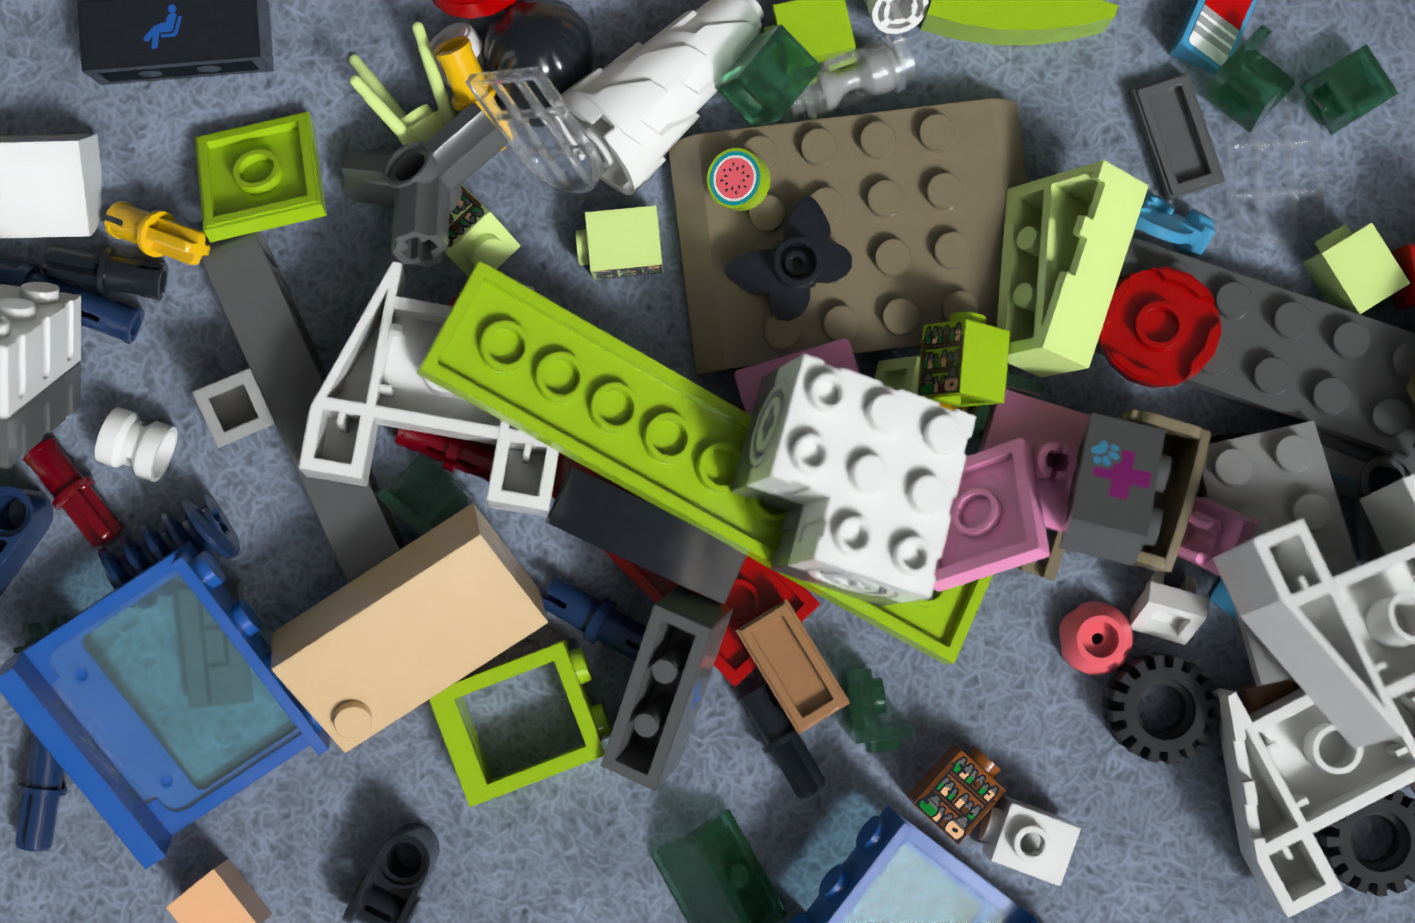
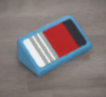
(1211, 32)

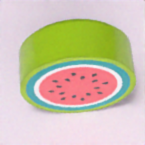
(738, 179)

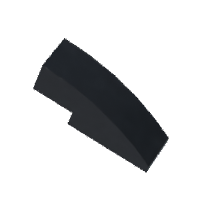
(645, 535)

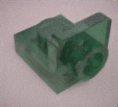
(866, 701)

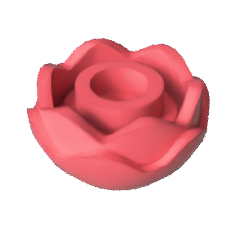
(1077, 632)

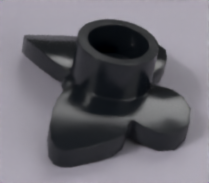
(793, 264)

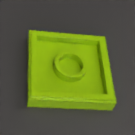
(259, 177)

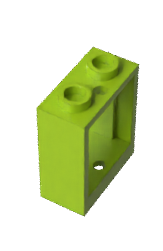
(464, 742)

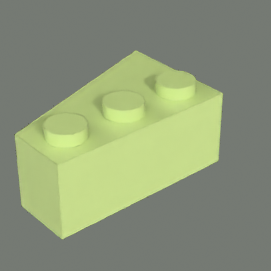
(1063, 263)

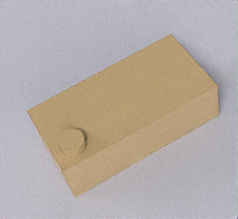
(407, 628)

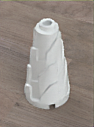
(654, 89)

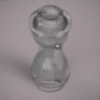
(870, 71)

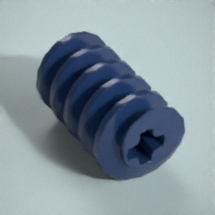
(204, 527)

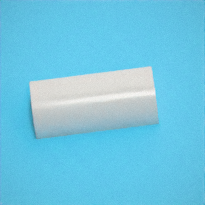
(49, 185)

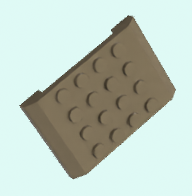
(903, 191)

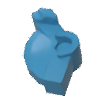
(1186, 234)

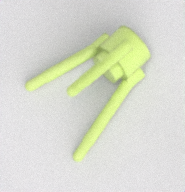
(420, 123)

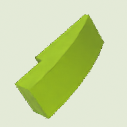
(1018, 20)

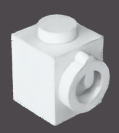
(1028, 839)

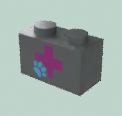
(1115, 490)

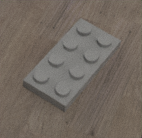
(1278, 481)

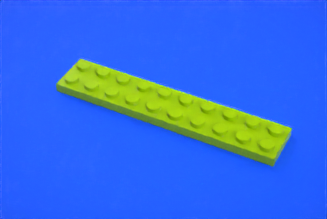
(642, 431)

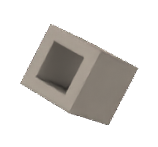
(233, 407)

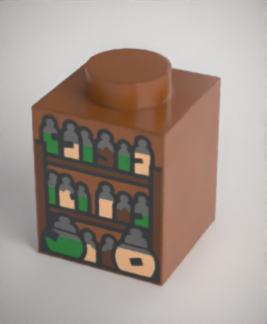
(958, 791)

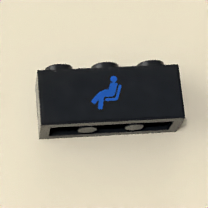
(173, 39)

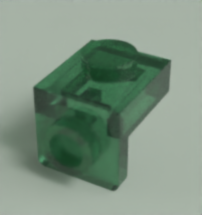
(1347, 90)

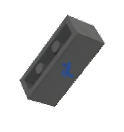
(666, 686)

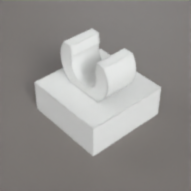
(1169, 611)

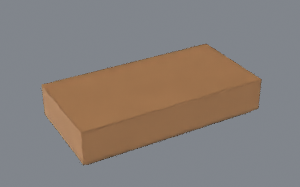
(792, 666)

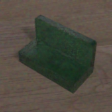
(718, 875)

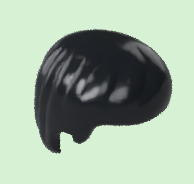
(536, 36)

